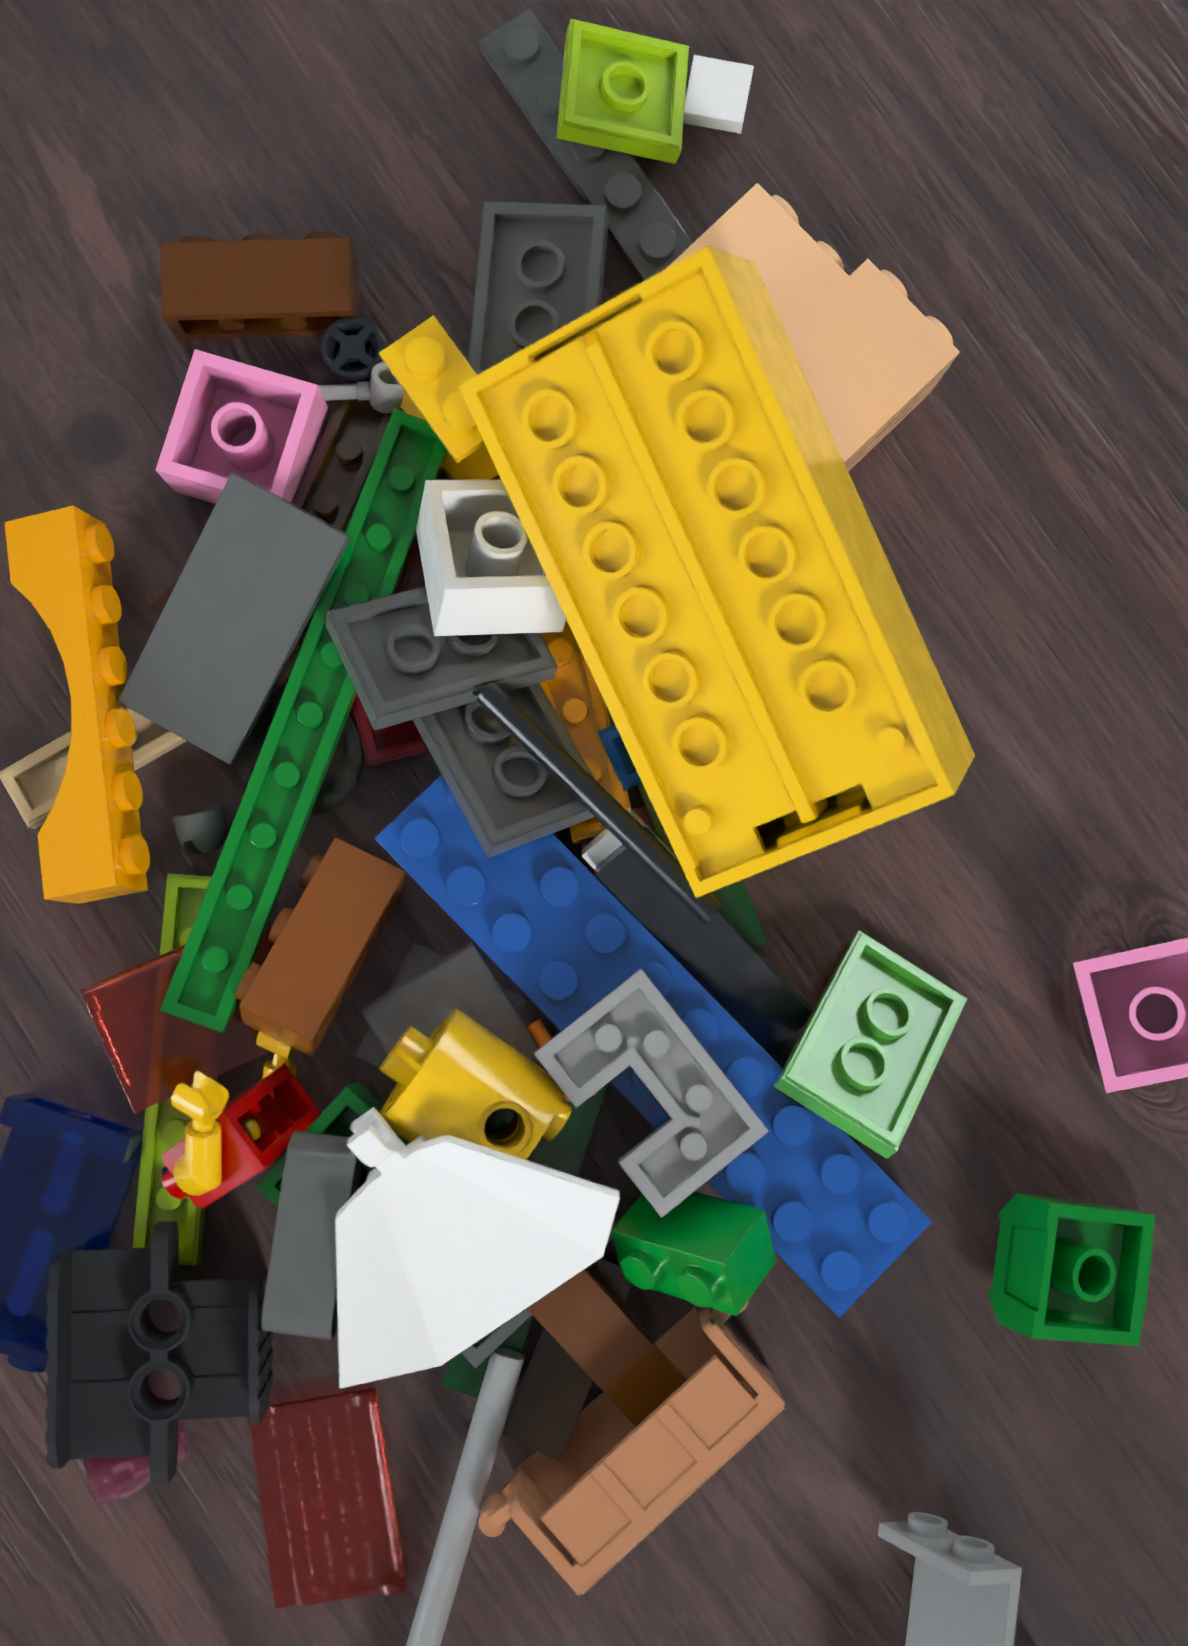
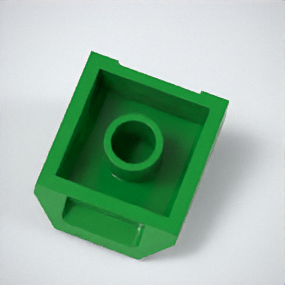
(1072, 1270)

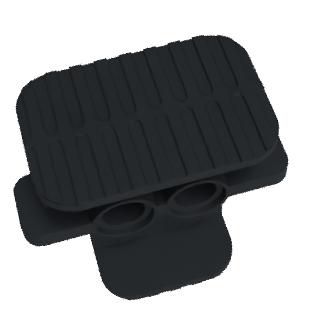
(107, 1347)

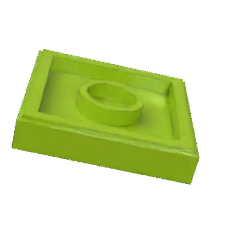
(623, 91)

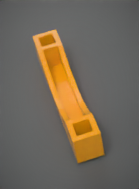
(93, 833)

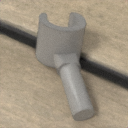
(381, 391)

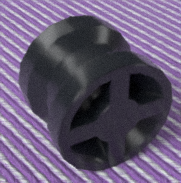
(347, 342)

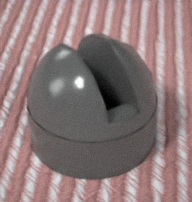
(201, 830)

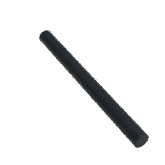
(596, 800)

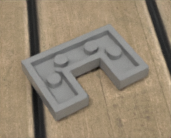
(707, 1113)

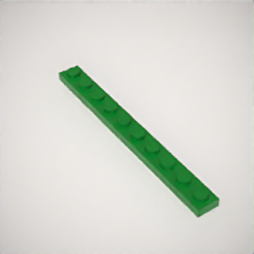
(301, 736)

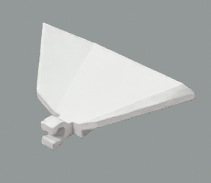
(451, 1247)

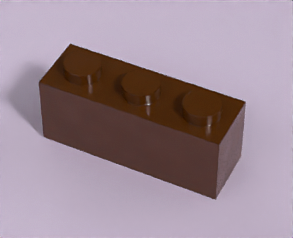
(258, 286)

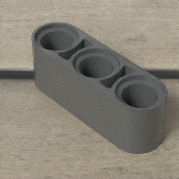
(302, 1273)

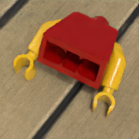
(236, 1138)

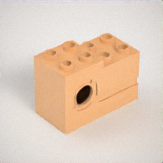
(854, 334)

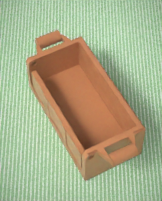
(628, 1478)

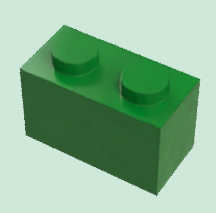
(697, 1251)

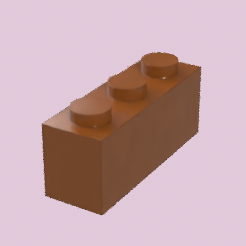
(319, 946)

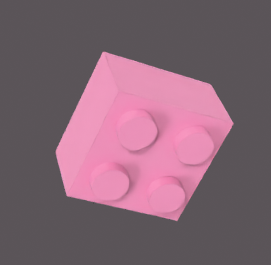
(242, 424)
(1138, 1013)

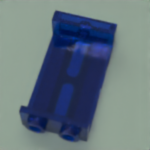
(58, 1190)

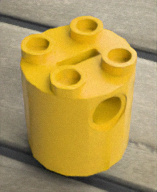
(463, 1076)

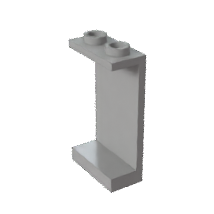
(958, 1585)

